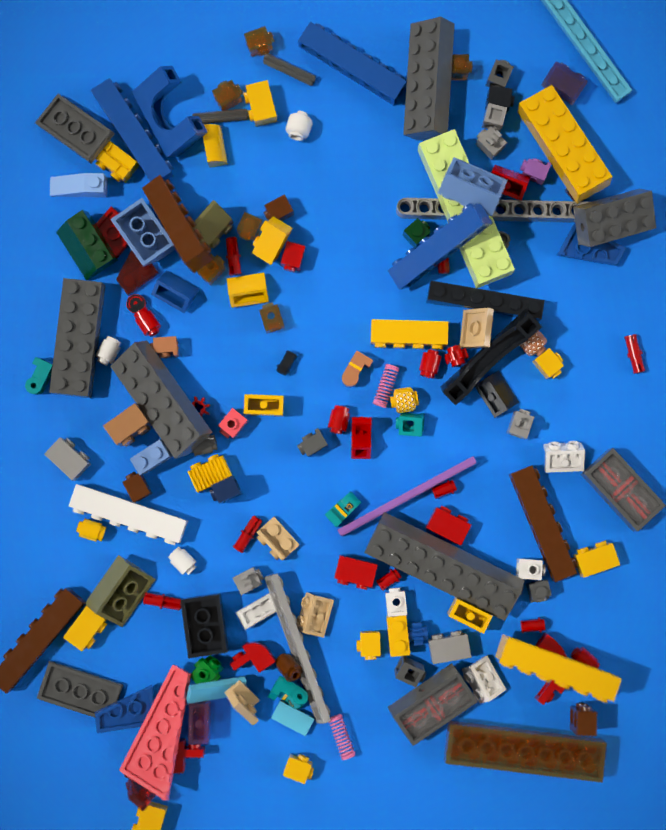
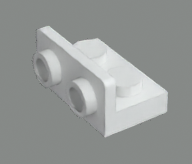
(564, 457)
(483, 680)

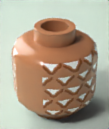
(535, 344)

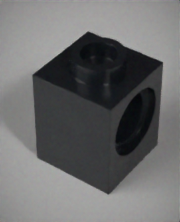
(500, 96)

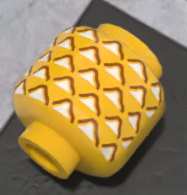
(404, 400)

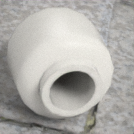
(299, 126)

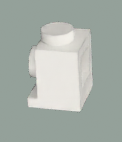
(393, 610)

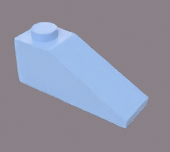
(79, 185)

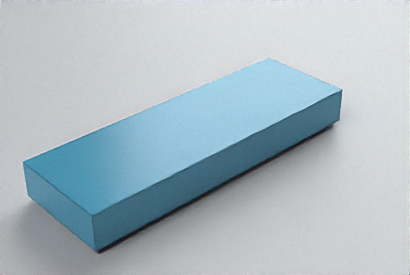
(211, 690)

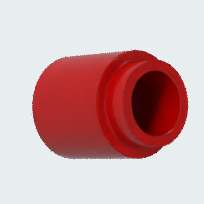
(147, 322)
(430, 364)
(339, 419)
(584, 656)

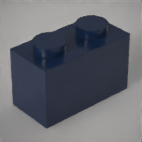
(225, 490)

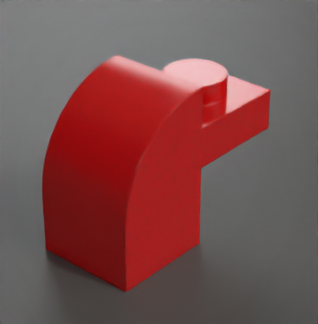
(361, 438)
(257, 653)
(183, 751)

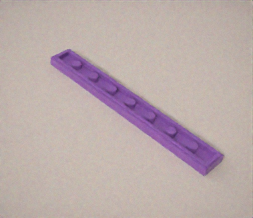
(407, 496)

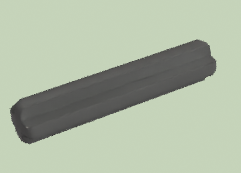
(289, 69)
(223, 116)

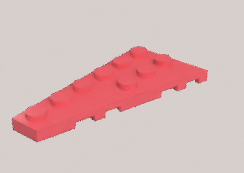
(156, 744)

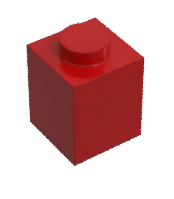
(292, 256)

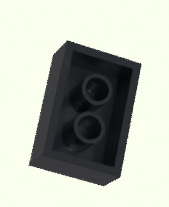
(204, 625)

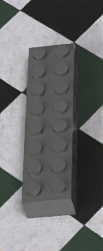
(444, 566)

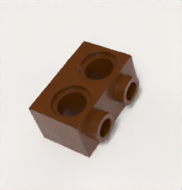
(583, 720)

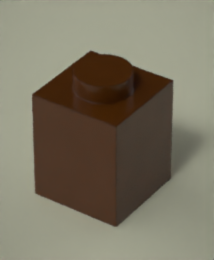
(278, 208)
(136, 487)

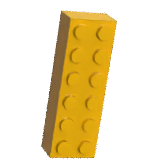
(564, 144)
(562, 669)

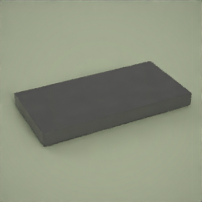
(74, 128)
(77, 689)

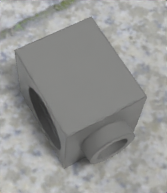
(494, 116)

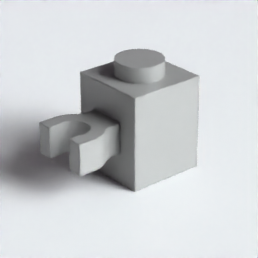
(490, 142)
(520, 424)
(248, 580)

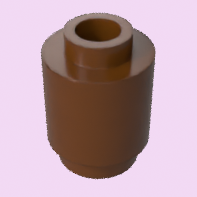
(288, 667)

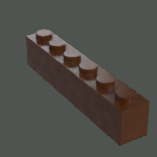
(177, 223)
(542, 523)
(39, 637)

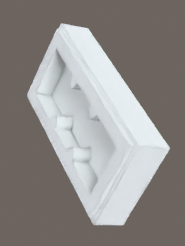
(256, 611)

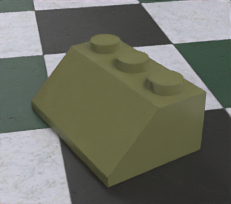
(213, 224)
(119, 591)

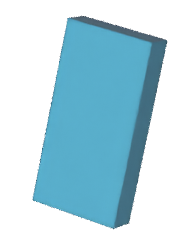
(292, 718)

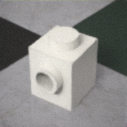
(530, 569)

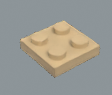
(476, 328)

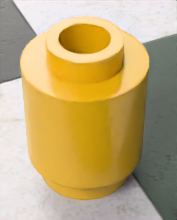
(91, 530)

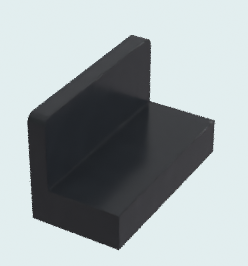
(496, 394)

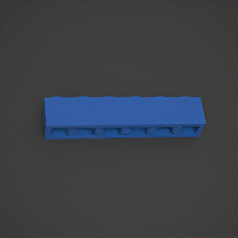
(352, 63)
(131, 131)
(440, 245)

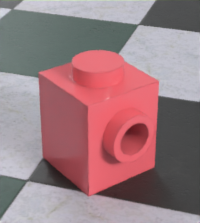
(232, 424)

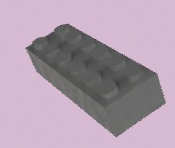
(428, 78)
(77, 338)
(161, 399)

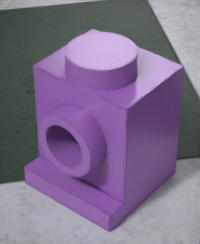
(535, 170)

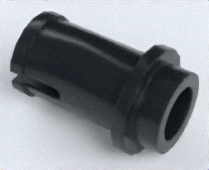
(286, 363)

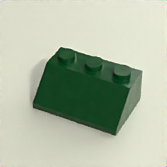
(86, 244)

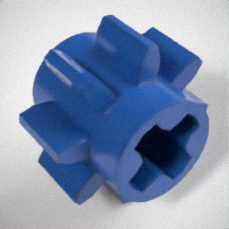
(417, 633)

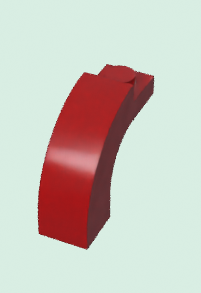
(546, 692)

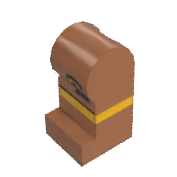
(351, 374)

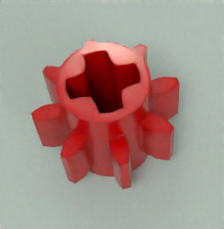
(456, 356)
(201, 403)

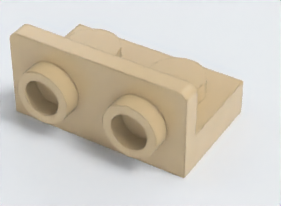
(277, 539)
(314, 614)
(243, 701)

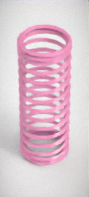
(375, 402)
(347, 755)

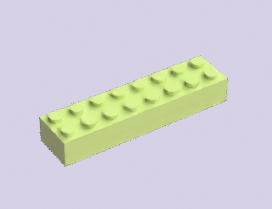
(486, 252)

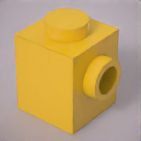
(549, 364)
(369, 644)
(298, 768)

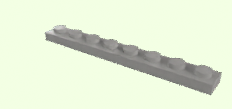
(299, 653)

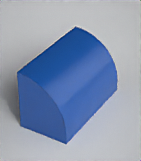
(174, 291)

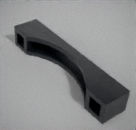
(468, 297)
(513, 335)

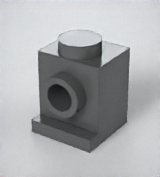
(500, 67)
(312, 443)
(538, 591)
(410, 677)

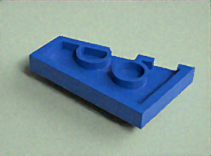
(605, 253)
(125, 713)

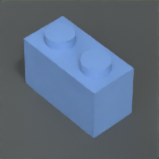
(151, 457)

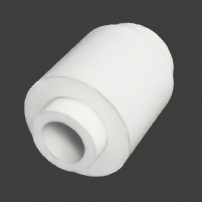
(108, 351)
(182, 561)

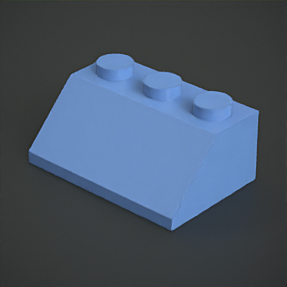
(472, 185)
(143, 233)

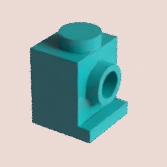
(410, 430)

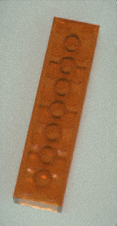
(525, 751)

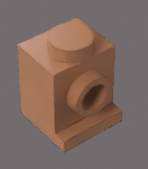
(165, 346)

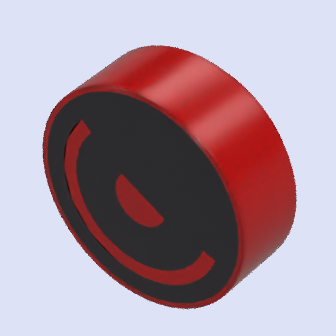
(135, 303)

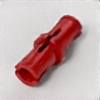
(634, 353)

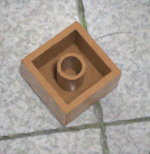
(128, 426)

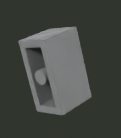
(68, 458)
(449, 647)

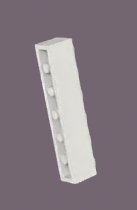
(127, 513)

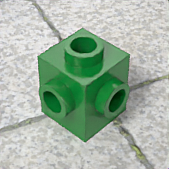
(206, 670)

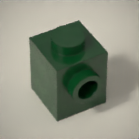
(416, 232)

